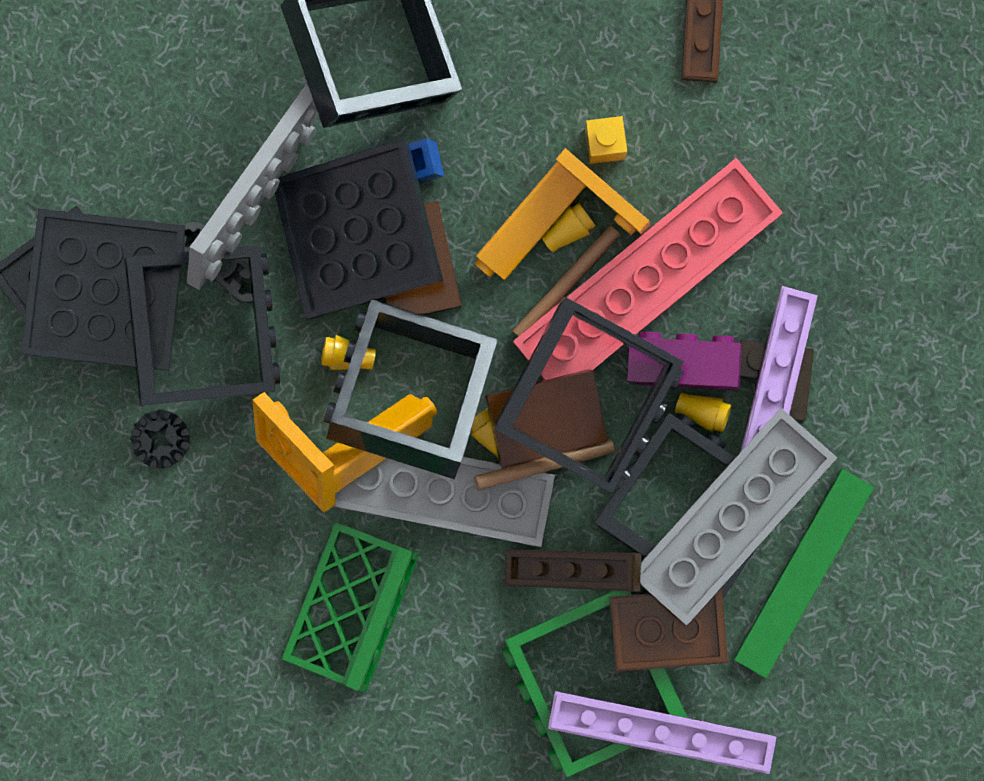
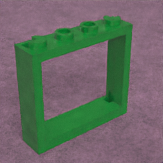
(531, 691)

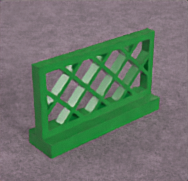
(379, 619)

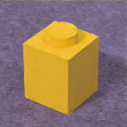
(605, 140)

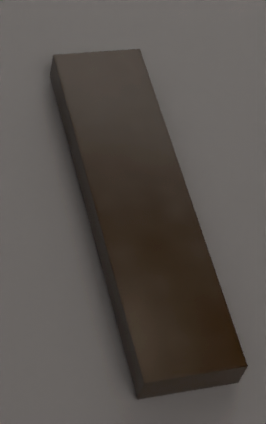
(573, 570)

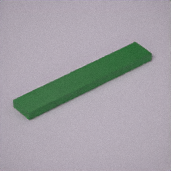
(803, 573)

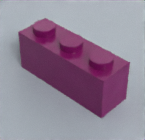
(705, 364)

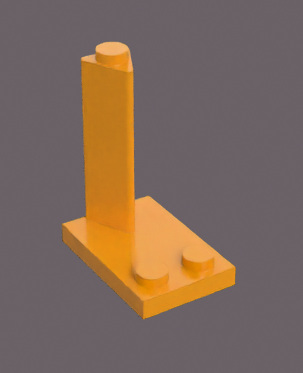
(544, 207)
(328, 472)

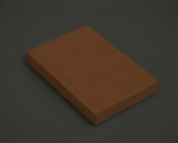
(438, 296)
(558, 413)
(654, 638)

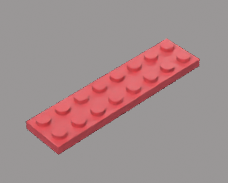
(659, 268)

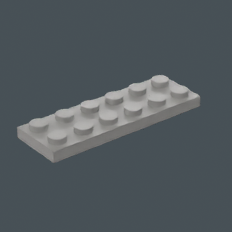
(256, 183)
(406, 493)
(734, 516)

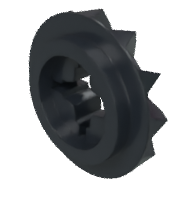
(176, 433)

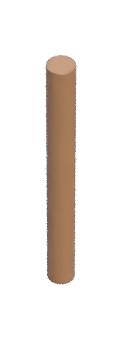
(568, 280)
(540, 465)

